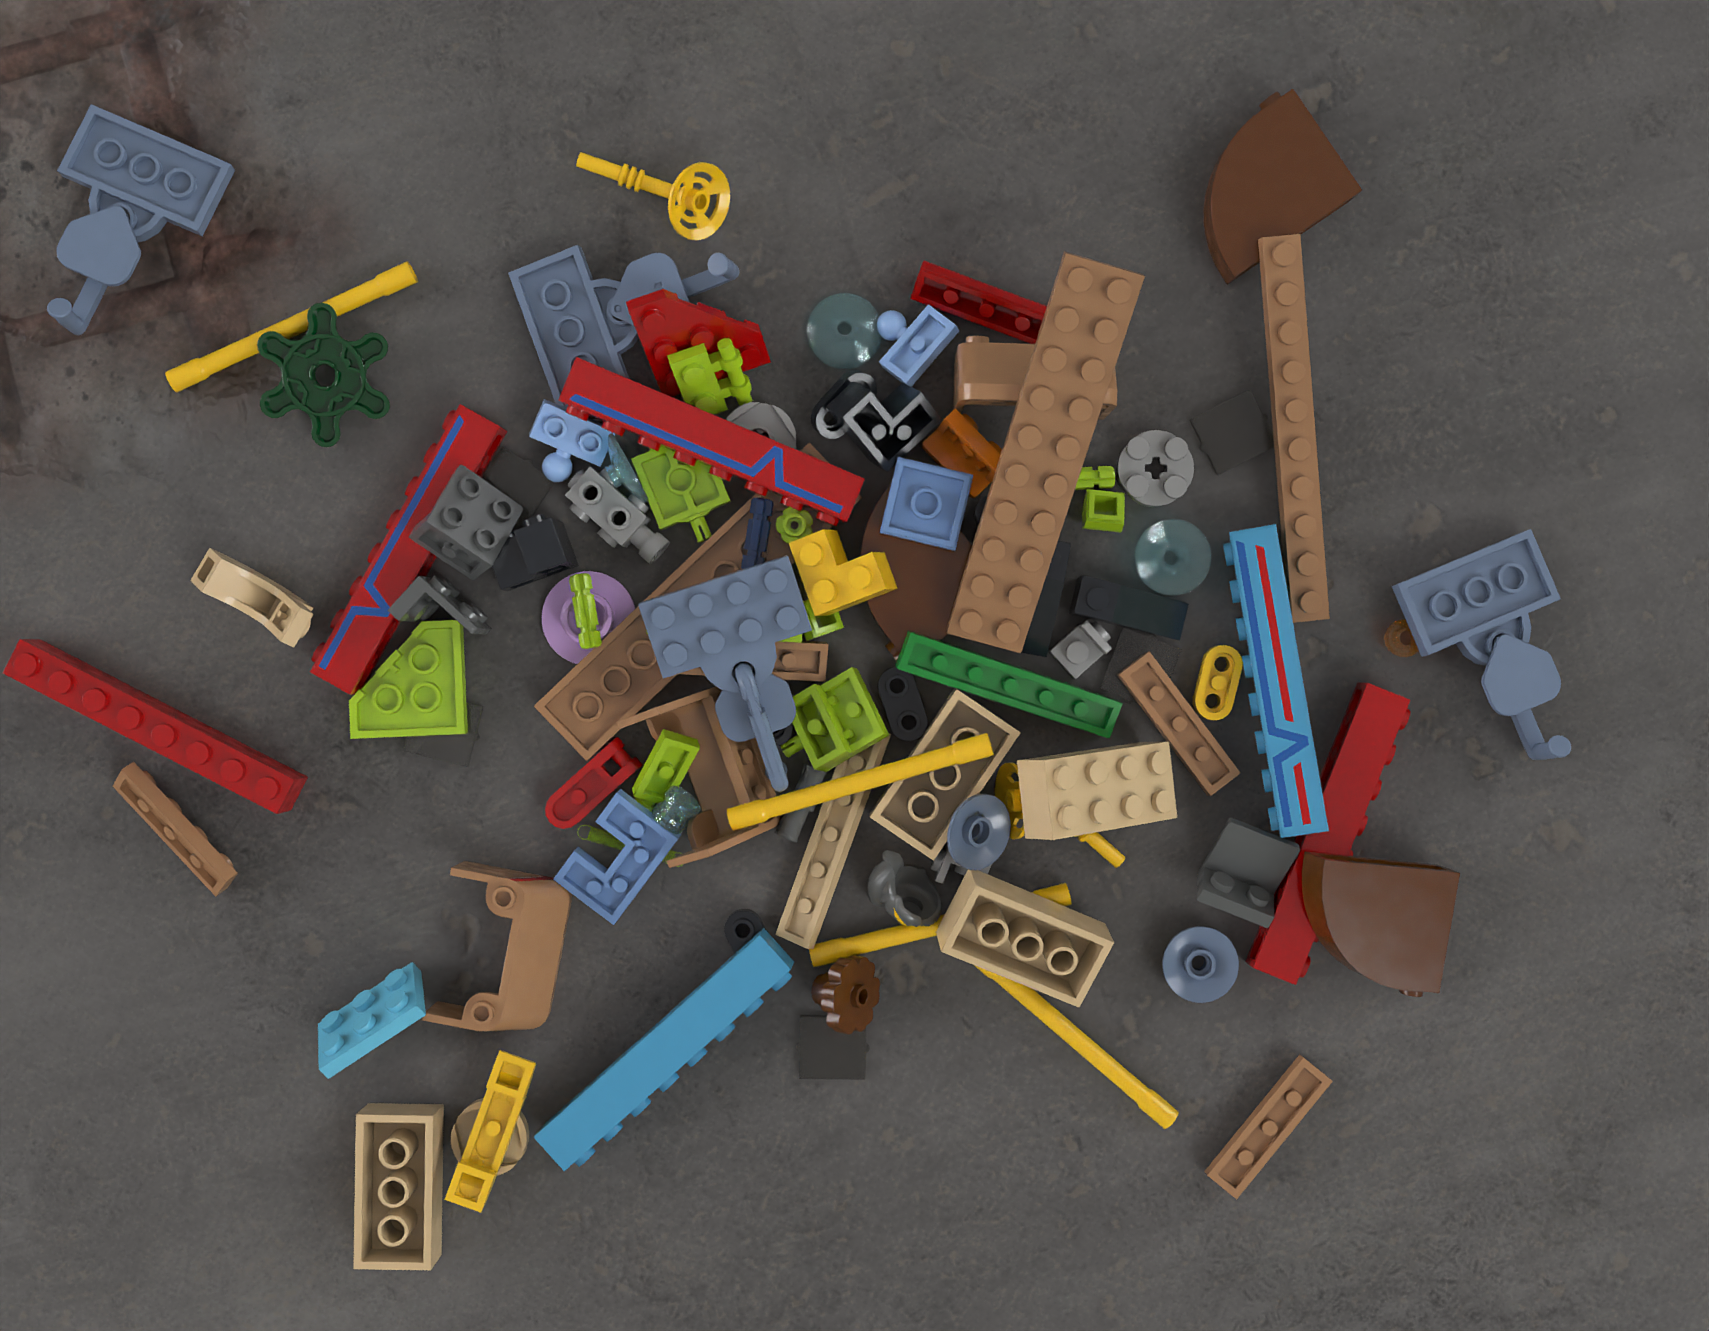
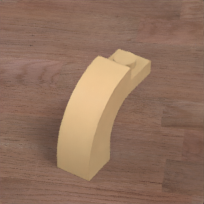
(255, 595)

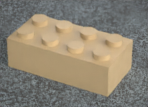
(1096, 790)
(923, 805)
(1024, 937)
(398, 1186)

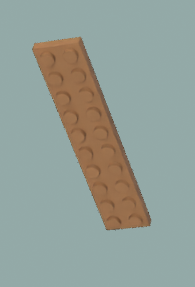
(1044, 450)
(623, 671)

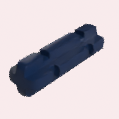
(757, 532)

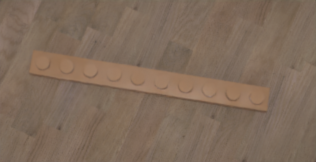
(1294, 426)

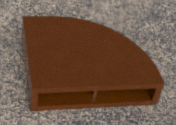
(1272, 182)
(924, 578)
(1382, 917)

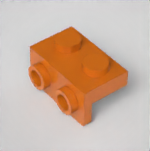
(963, 449)

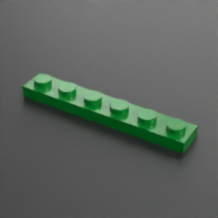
(1008, 684)

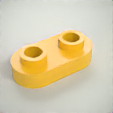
(1221, 684)

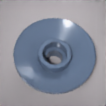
(978, 831)
(1215, 975)

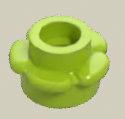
(784, 522)

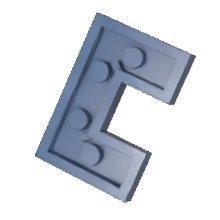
(645, 847)

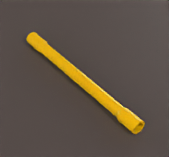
(201, 368)
(957, 753)
(829, 951)
(1146, 1098)

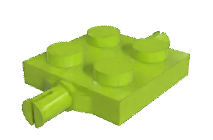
(679, 490)

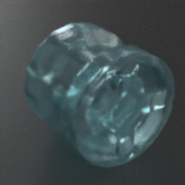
(676, 810)

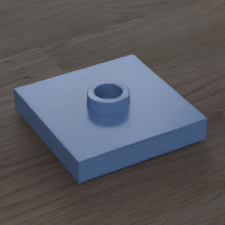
(926, 504)

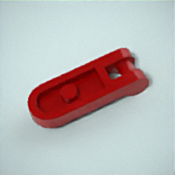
(590, 786)

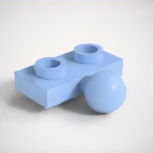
(915, 345)
(570, 438)

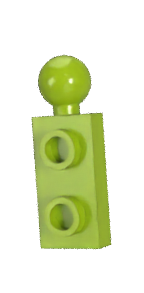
(664, 767)

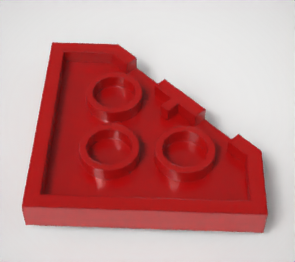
(672, 325)

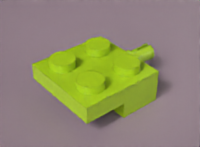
(835, 721)

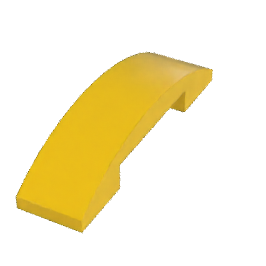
(491, 1131)

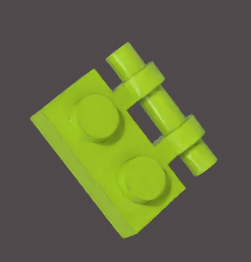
(697, 377)

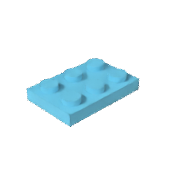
(370, 1019)

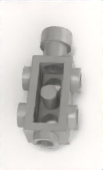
(606, 506)

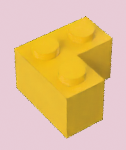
(834, 581)

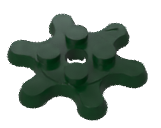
(298, 383)

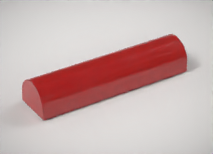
(978, 302)

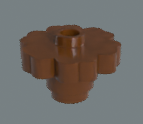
(847, 994)

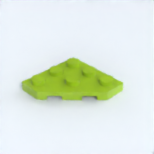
(416, 688)

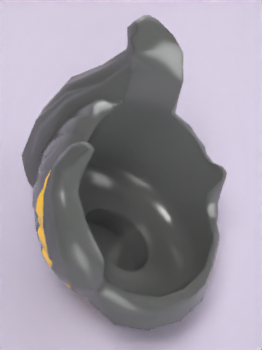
(904, 891)

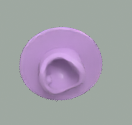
(559, 620)

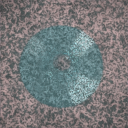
(838, 349)
(621, 470)
(1191, 551)

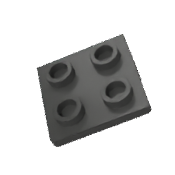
(468, 523)
(426, 595)
(1245, 871)

